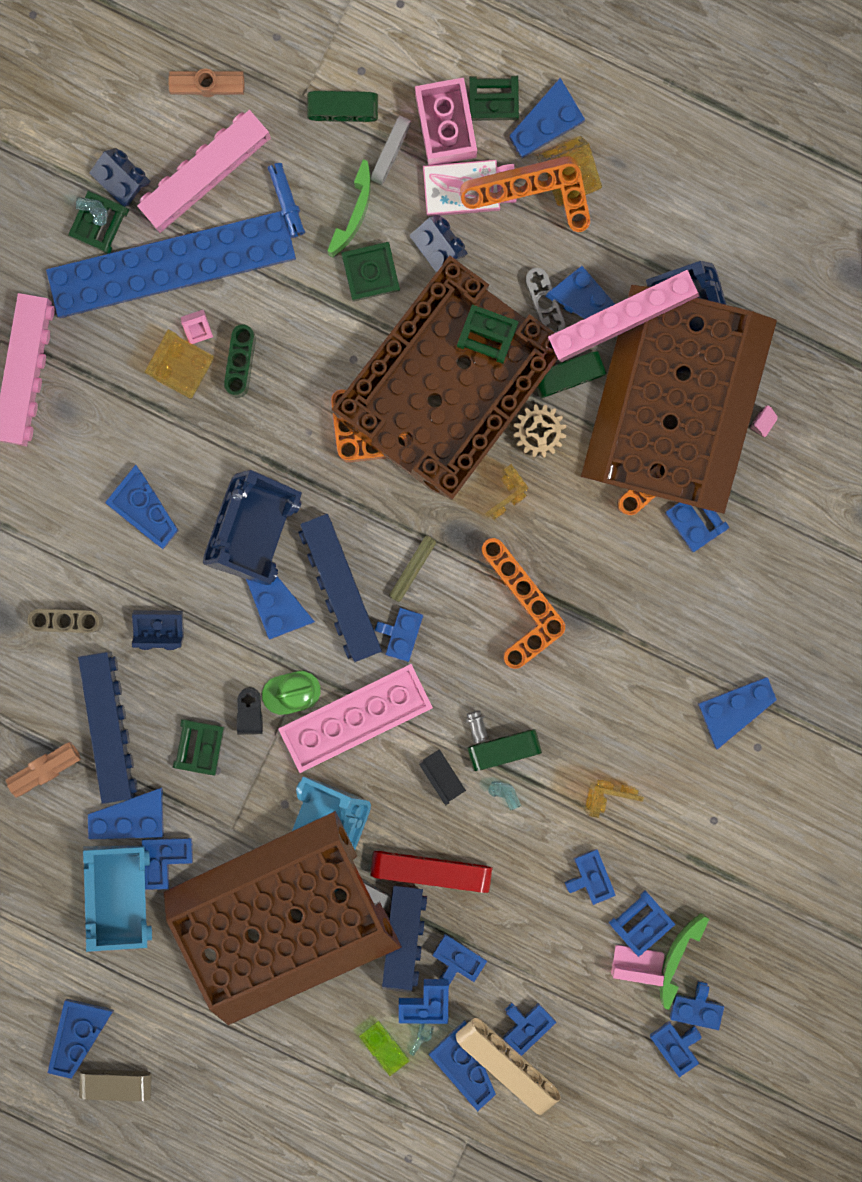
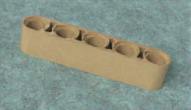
(508, 1066)

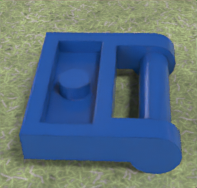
(691, 526)
(648, 929)

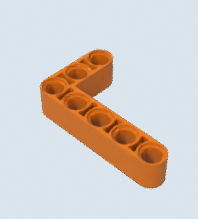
(533, 186)
(345, 438)
(526, 601)

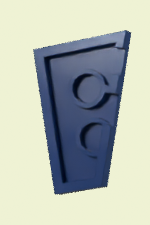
(547, 121)
(580, 294)
(142, 508)
(278, 608)
(735, 709)
(129, 819)
(76, 1034)
(463, 1070)

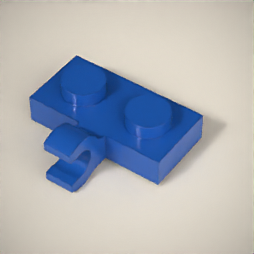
(402, 634)
(592, 877)
(458, 959)
(697, 1010)
(528, 1027)
(676, 1048)

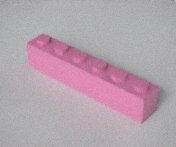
(204, 170)
(623, 316)
(23, 368)

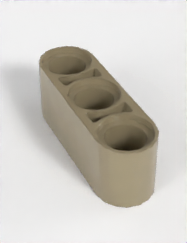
(54, 616)
(115, 1085)

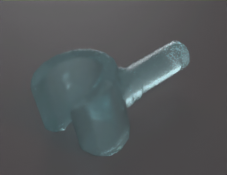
(423, 1036)

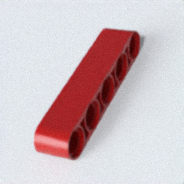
(431, 871)

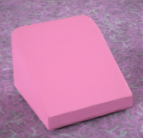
(196, 327)
(764, 421)

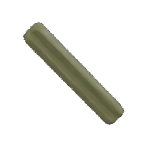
(412, 568)

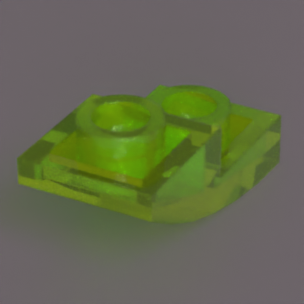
(384, 1048)

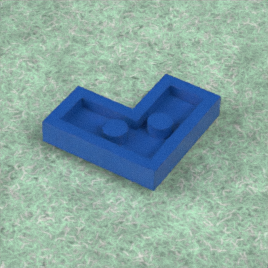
(161, 854)
(427, 1010)

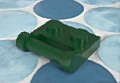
(494, 105)
(86, 231)
(490, 326)
(206, 749)

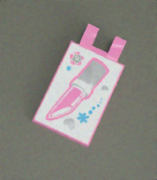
(444, 183)

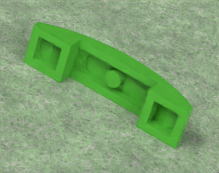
(343, 238)
(693, 930)

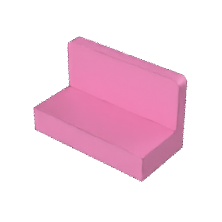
(639, 969)

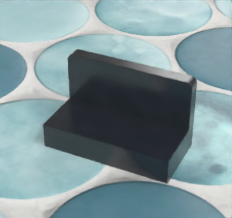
(442, 776)

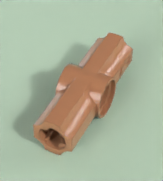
(190, 82)
(43, 769)

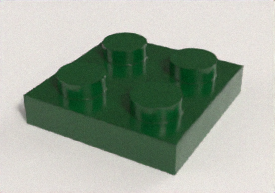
(370, 271)

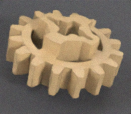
(541, 442)

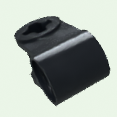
(249, 716)

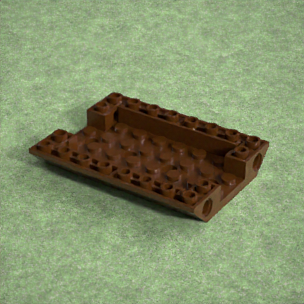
(422, 362)
(709, 406)
(259, 895)

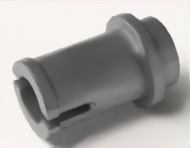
(477, 726)

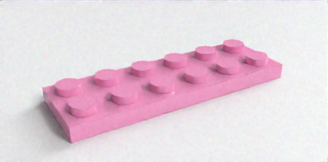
(355, 718)

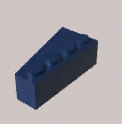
(406, 923)

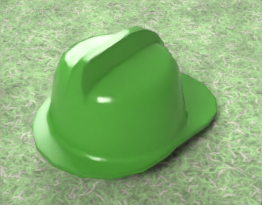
(291, 692)

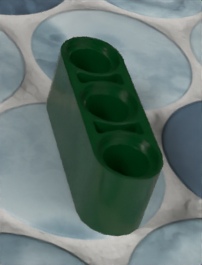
(342, 106)
(240, 349)
(571, 374)
(504, 750)

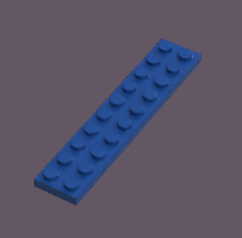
(170, 264)

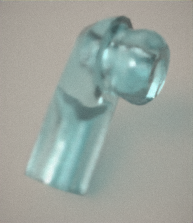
(96, 209)
(505, 791)

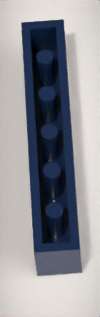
(340, 587)
(107, 727)

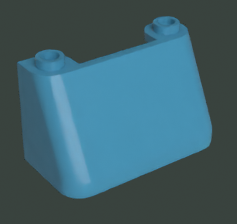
(323, 799)
(115, 897)

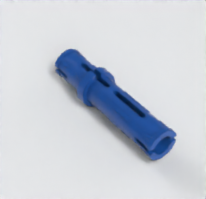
(289, 209)

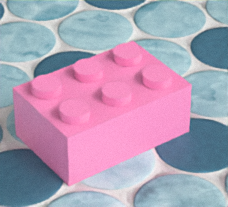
(446, 121)

